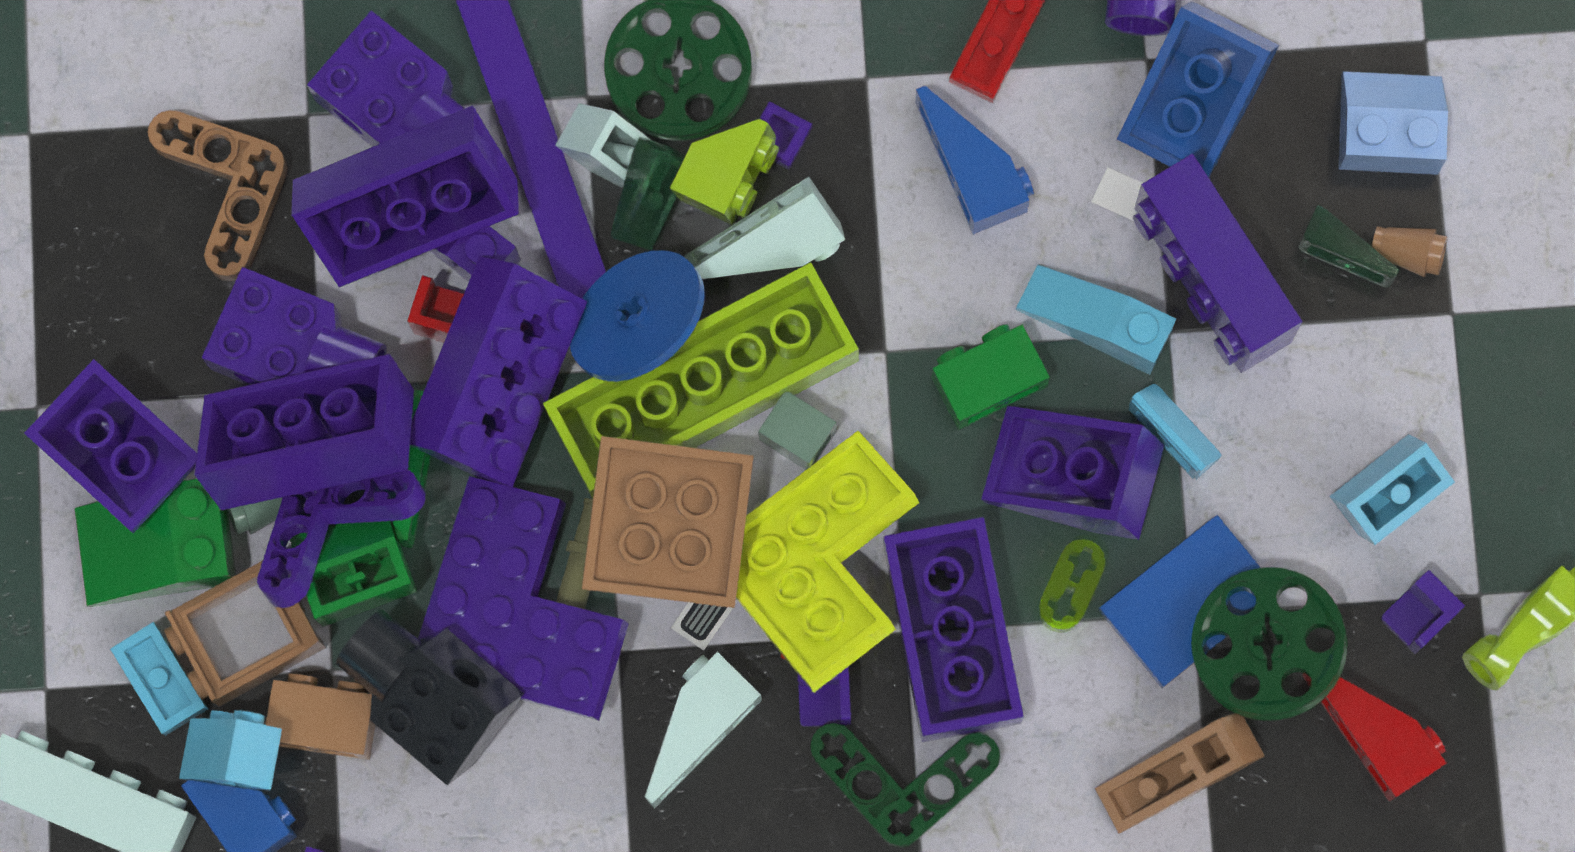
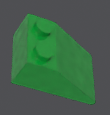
(173, 552)

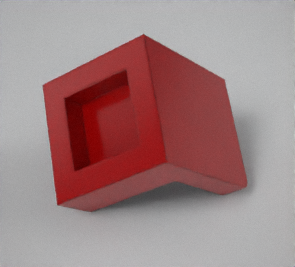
(433, 310)

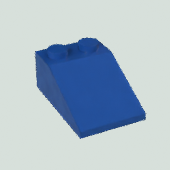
(1197, 88)

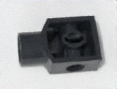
(429, 693)

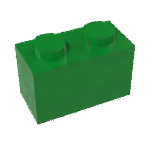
(989, 375)

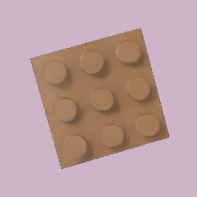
(667, 522)

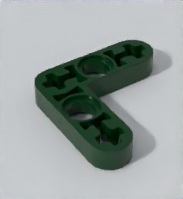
(892, 797)

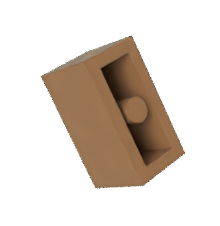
(322, 717)

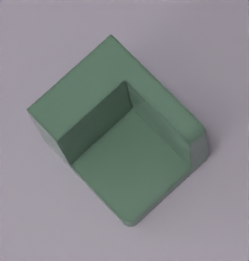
(797, 430)

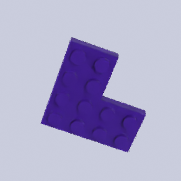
(492, 602)

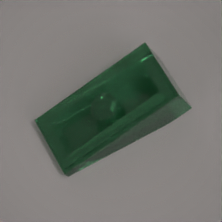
(646, 193)
(1341, 247)

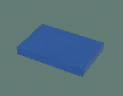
(1161, 604)

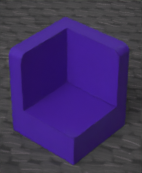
(1422, 612)
(827, 704)

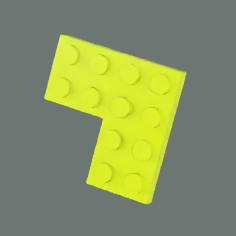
(794, 556)

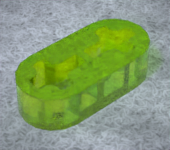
(1082, 591)

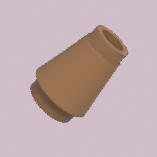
(1411, 248)

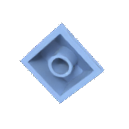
(1393, 123)

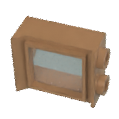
(239, 637)

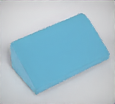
(1174, 430)

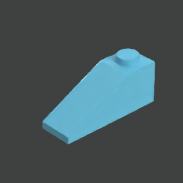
(1098, 317)

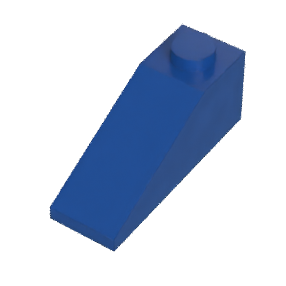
(977, 168)

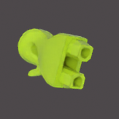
(1532, 624)

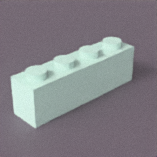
(89, 803)

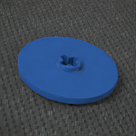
(638, 315)

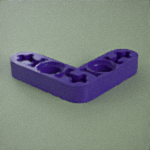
(399, 499)

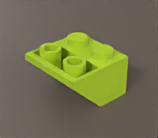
(722, 170)

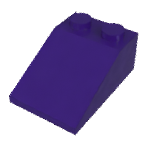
(113, 446)
(1074, 470)

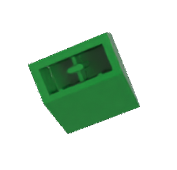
(357, 570)

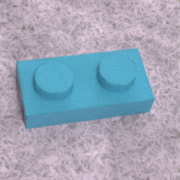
(158, 678)

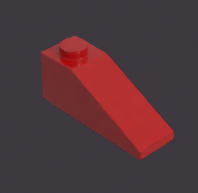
(1384, 738)

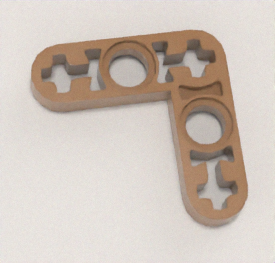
(235, 168)

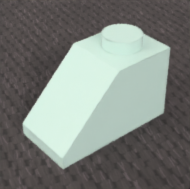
(600, 142)

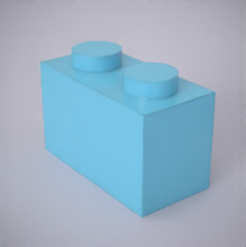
(1392, 489)
(231, 750)

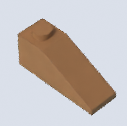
(1179, 771)

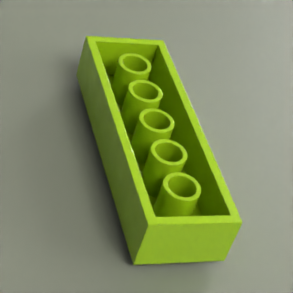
(718, 379)

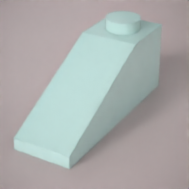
(776, 236)
(704, 714)

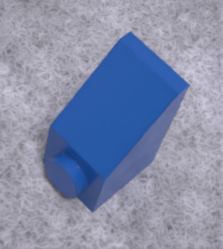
(242, 817)

